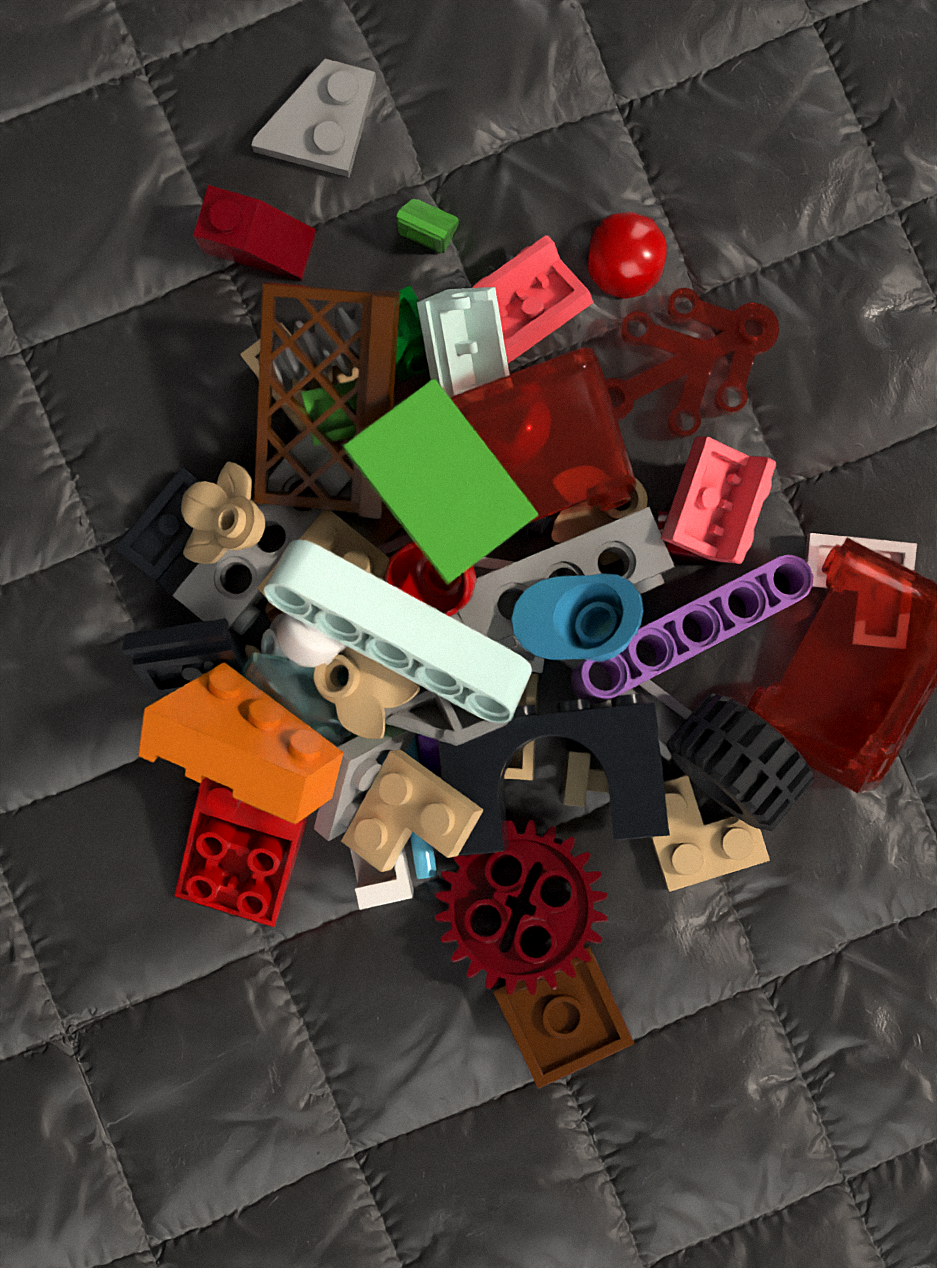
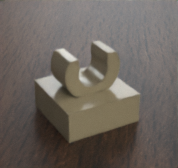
(580, 778)

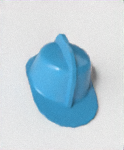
(578, 617)

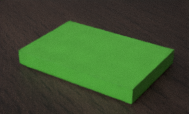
(440, 481)

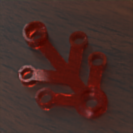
(697, 356)

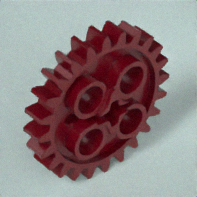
(567, 925)

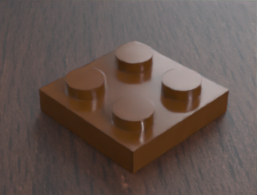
(567, 1025)

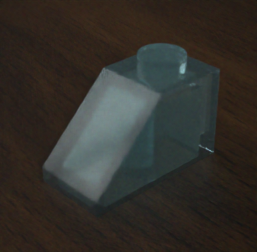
(296, 691)

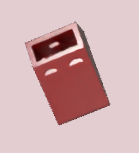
(238, 856)

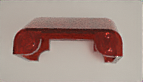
(554, 433)
(859, 668)

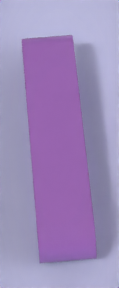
(714, 619)

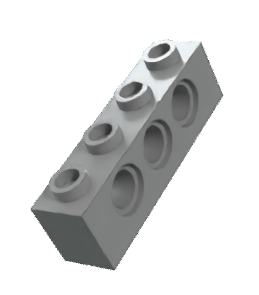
(631, 538)
(206, 587)

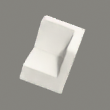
(384, 887)

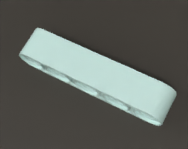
(398, 631)

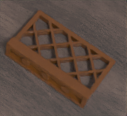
(373, 392)

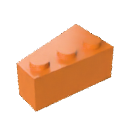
(243, 740)

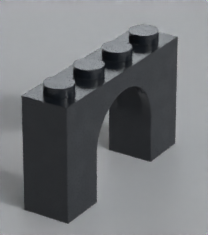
(619, 736)

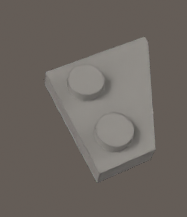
(321, 119)
(356, 774)

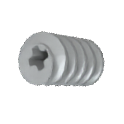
(318, 347)

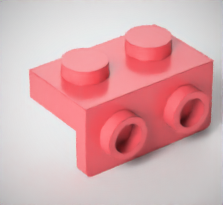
(535, 296)
(718, 501)

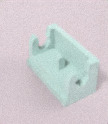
(463, 338)

